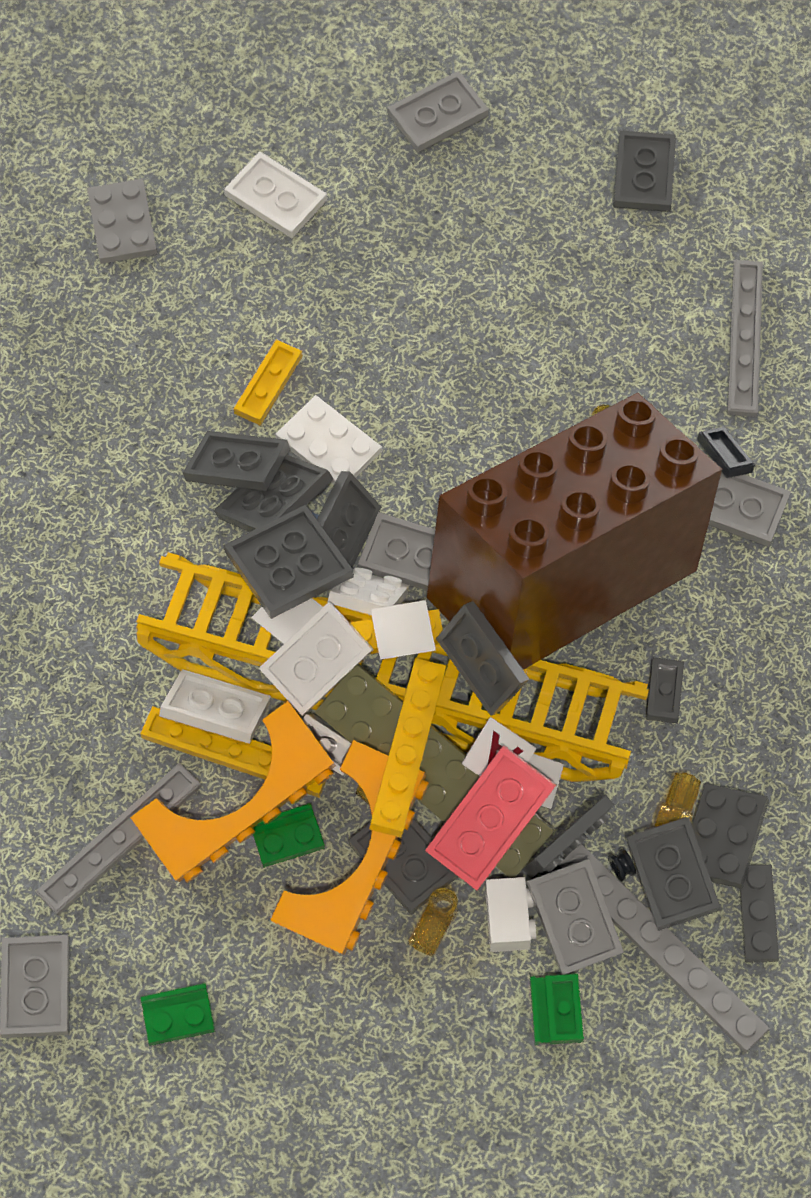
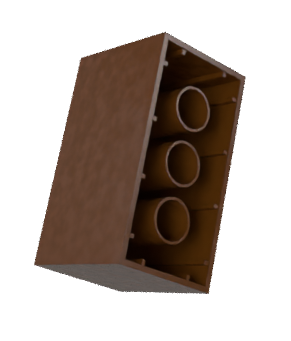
(574, 529)

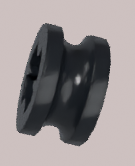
(622, 865)

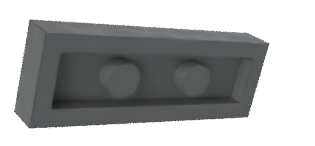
(759, 915)

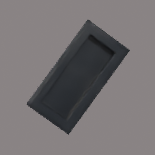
(725, 452)

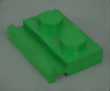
(288, 836)
(556, 1009)
(177, 1014)

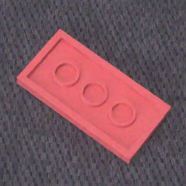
(490, 817)

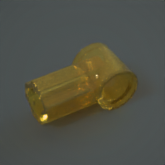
(679, 799)
(433, 923)

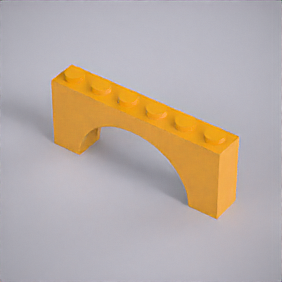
(190, 843)
(335, 914)

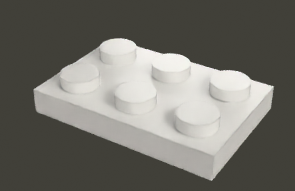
(275, 194)
(328, 439)
(368, 592)
(316, 658)
(215, 706)

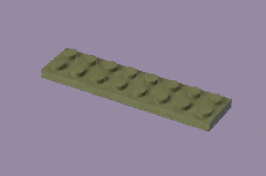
(369, 714)

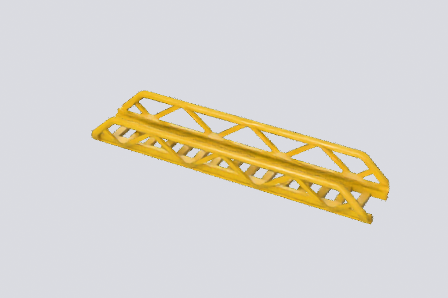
(447, 713)

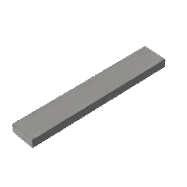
(745, 338)
(113, 842)

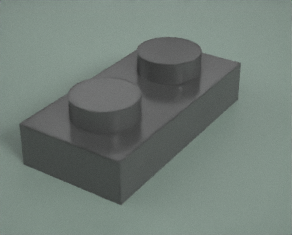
(665, 690)

